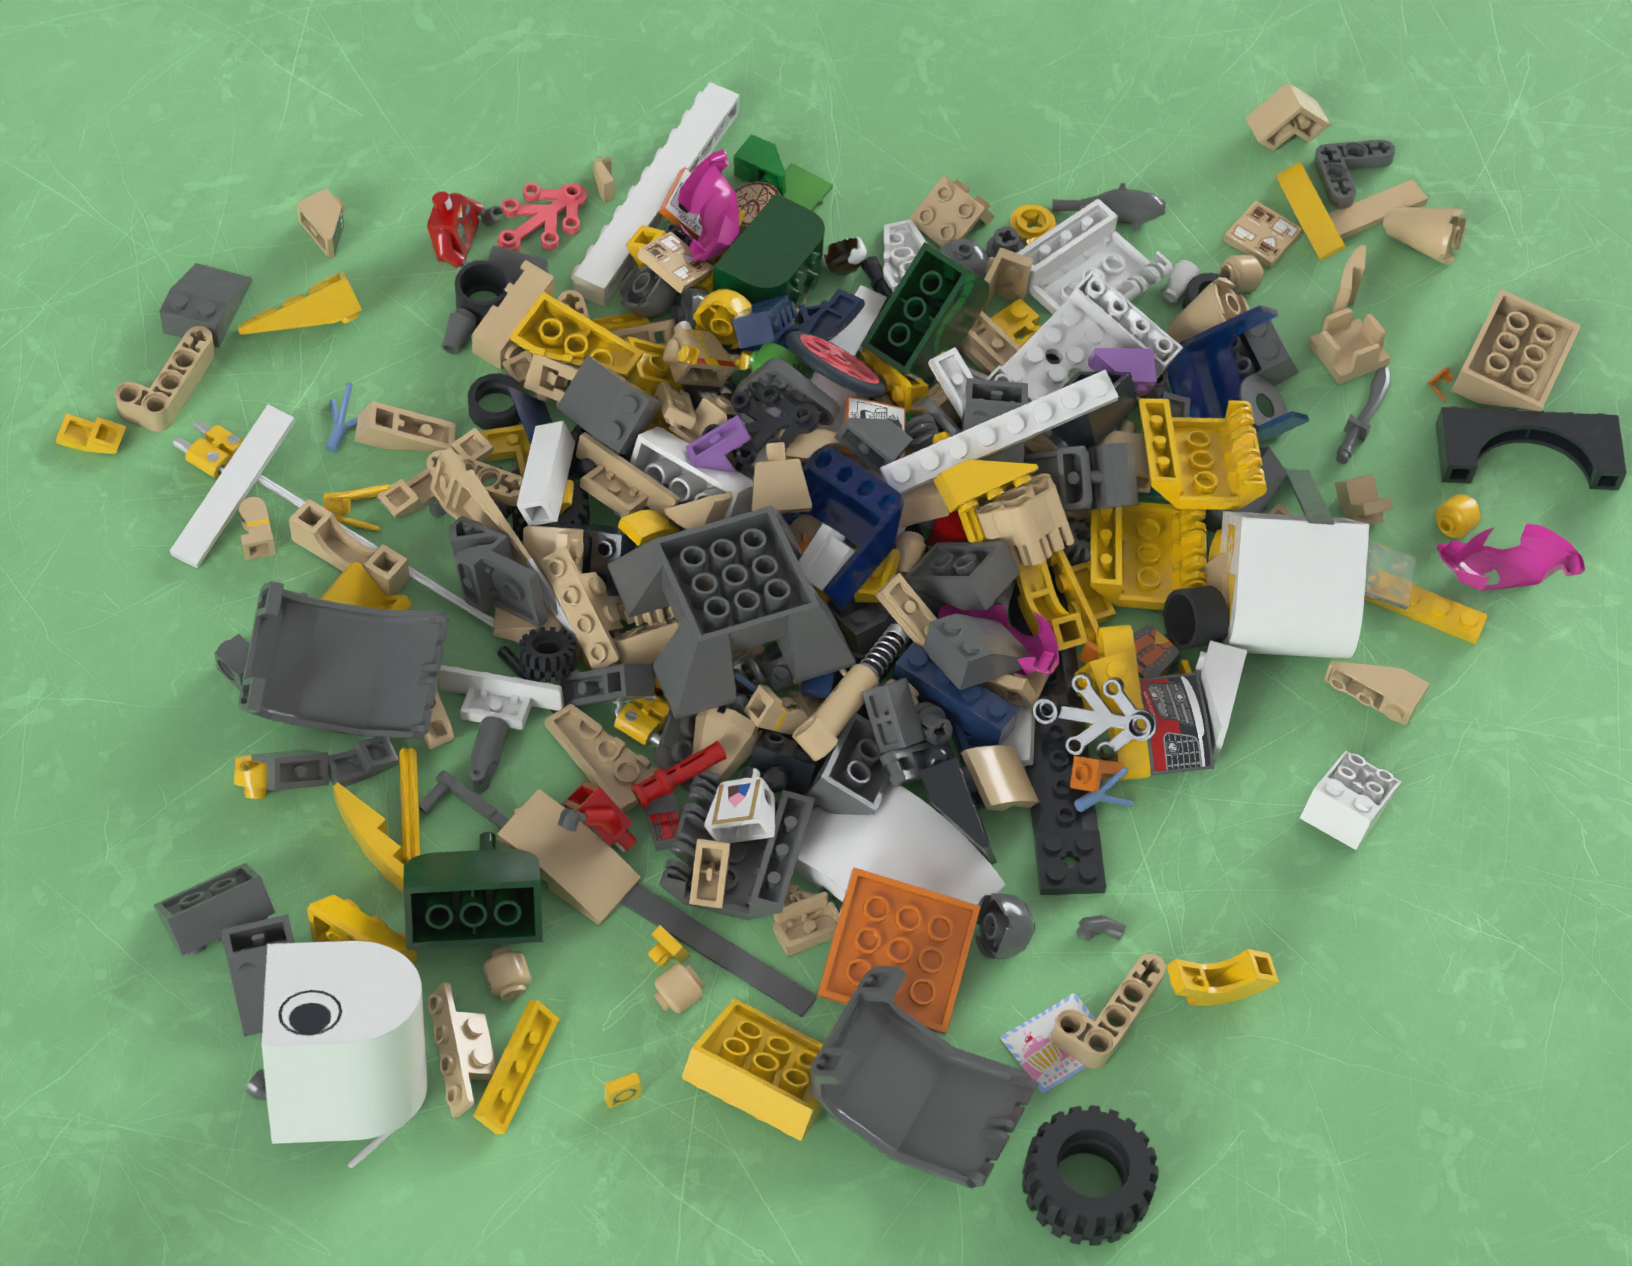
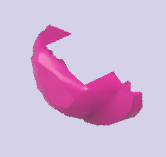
(715, 202)
(1529, 564)
(1042, 646)

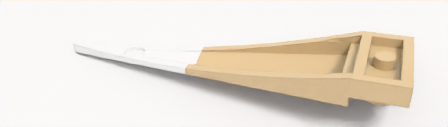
(464, 495)

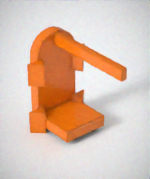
(1446, 375)

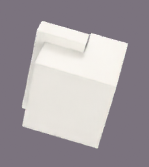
(824, 556)

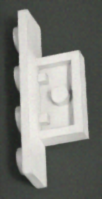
(499, 695)

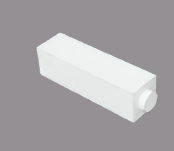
(546, 473)

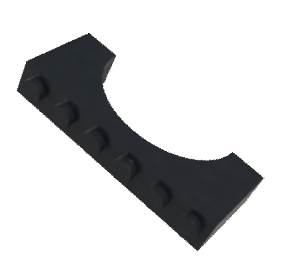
(1586, 439)

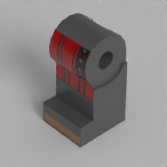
(663, 821)

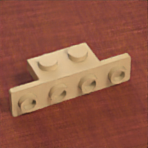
(619, 482)
(585, 606)
(462, 1048)

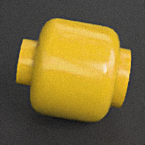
(1458, 516)

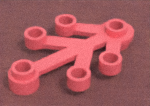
(568, 197)

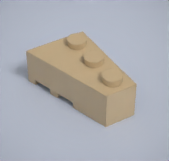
(492, 335)

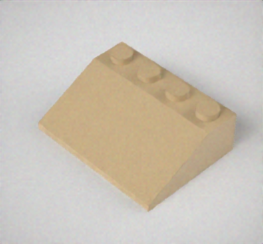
(1516, 355)

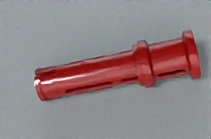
(665, 780)

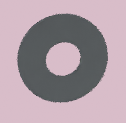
(1257, 385)

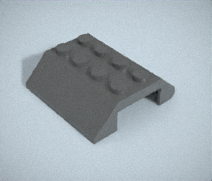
(757, 868)

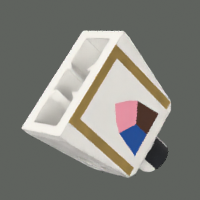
(742, 809)

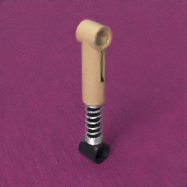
(819, 732)

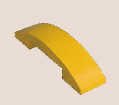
(1310, 211)

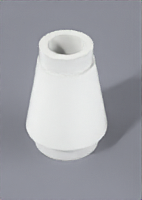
(1178, 280)

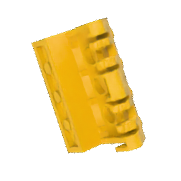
(1203, 459)
(1146, 553)

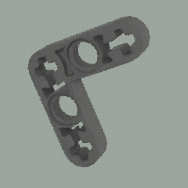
(1373, 154)
(788, 383)

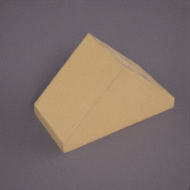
(700, 511)
(709, 873)

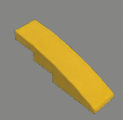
(371, 835)

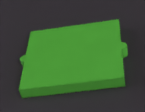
(805, 187)

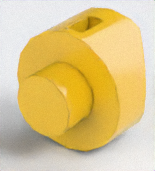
(252, 777)

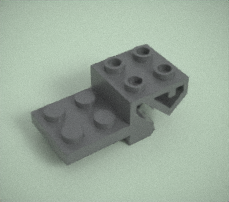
(1092, 476)
(490, 574)

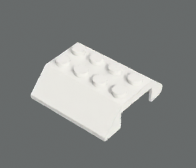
(1087, 244)

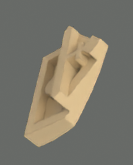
(805, 920)

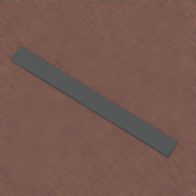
(1309, 497)
(719, 950)

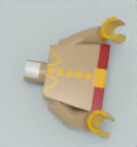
(700, 359)

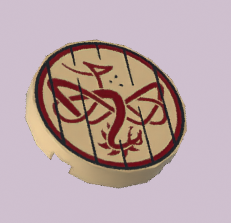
(752, 199)

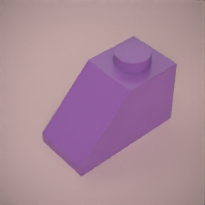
(1134, 360)

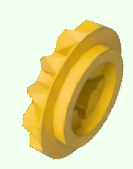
(1027, 215)

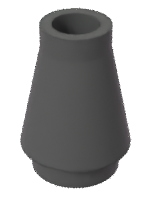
(459, 329)

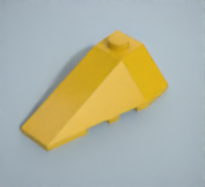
(325, 304)
(567, 336)

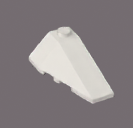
(901, 246)

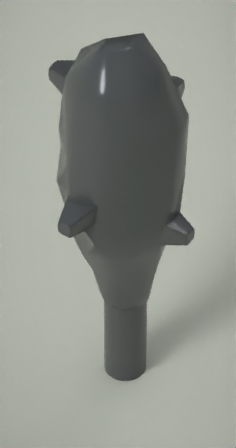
(1129, 204)

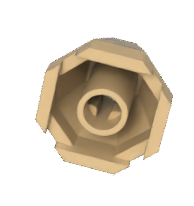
(733, 731)

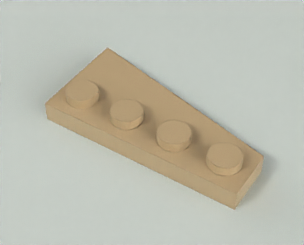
(599, 755)

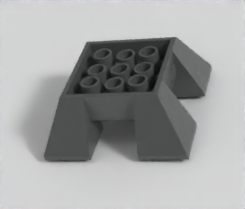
(729, 591)

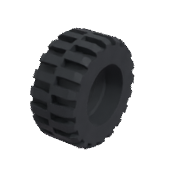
(1103, 1136)

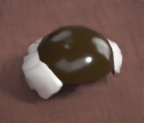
(844, 256)

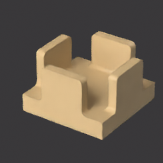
(1349, 346)

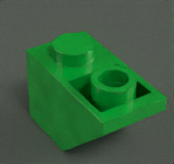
(760, 162)

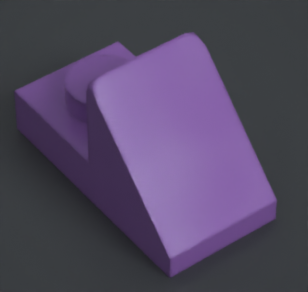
(712, 448)

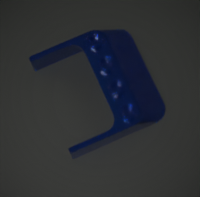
(1210, 375)
(856, 507)

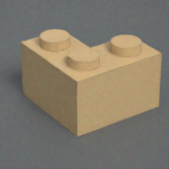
(1287, 114)

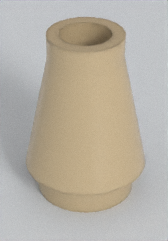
(911, 549)

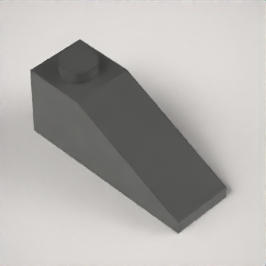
(608, 685)

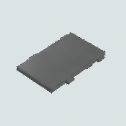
(676, 743)

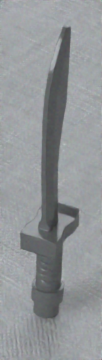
(1359, 426)

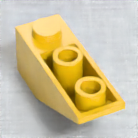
(976, 479)

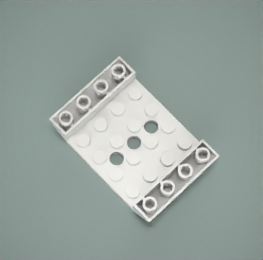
(1088, 320)

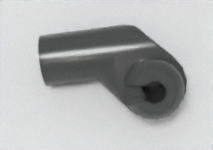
(1100, 923)

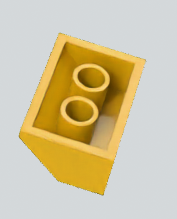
(342, 920)

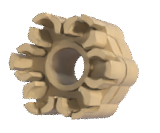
(1027, 519)

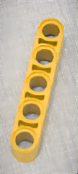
(1135, 753)

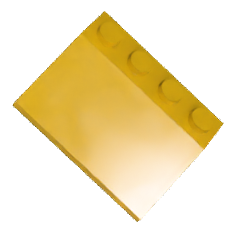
(757, 1068)

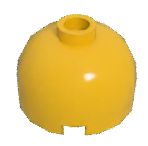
(724, 306)

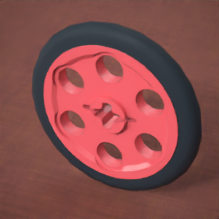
(836, 364)

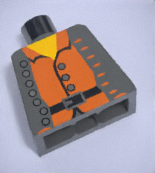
(1155, 653)

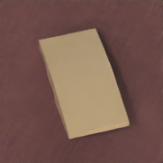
(573, 863)

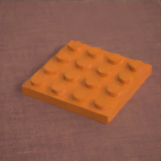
(902, 927)

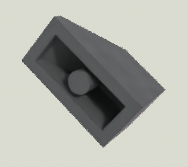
(874, 440)

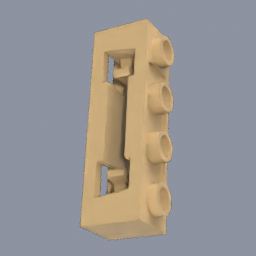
(989, 346)
(546, 375)

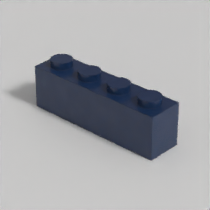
(764, 321)
(972, 708)

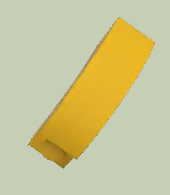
(1040, 597)

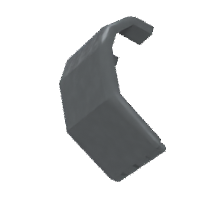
(342, 665)
(915, 1090)

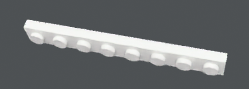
(1001, 432)

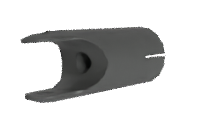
(487, 751)

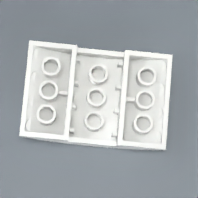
(900, 842)

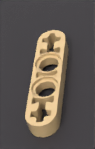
(483, 471)

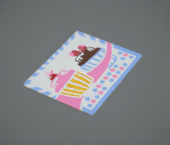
(1035, 1051)

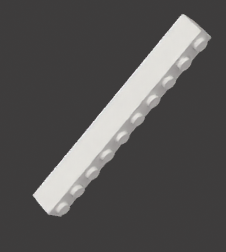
(687, 147)

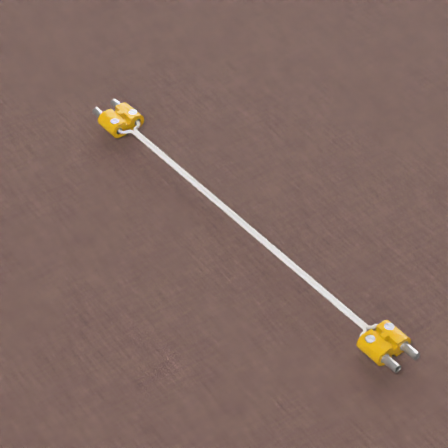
(638, 720)

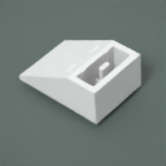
(1350, 799)

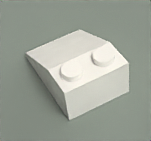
(1219, 678)

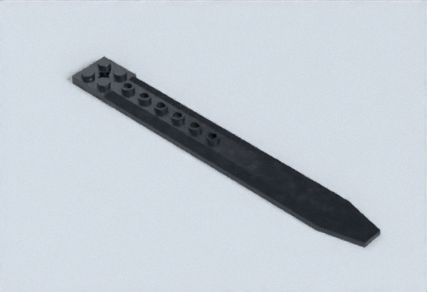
(1056, 823)

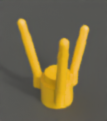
(340, 504)

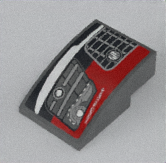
(1182, 723)

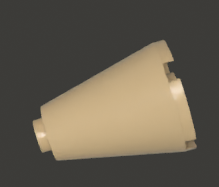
(1428, 230)
(1211, 307)

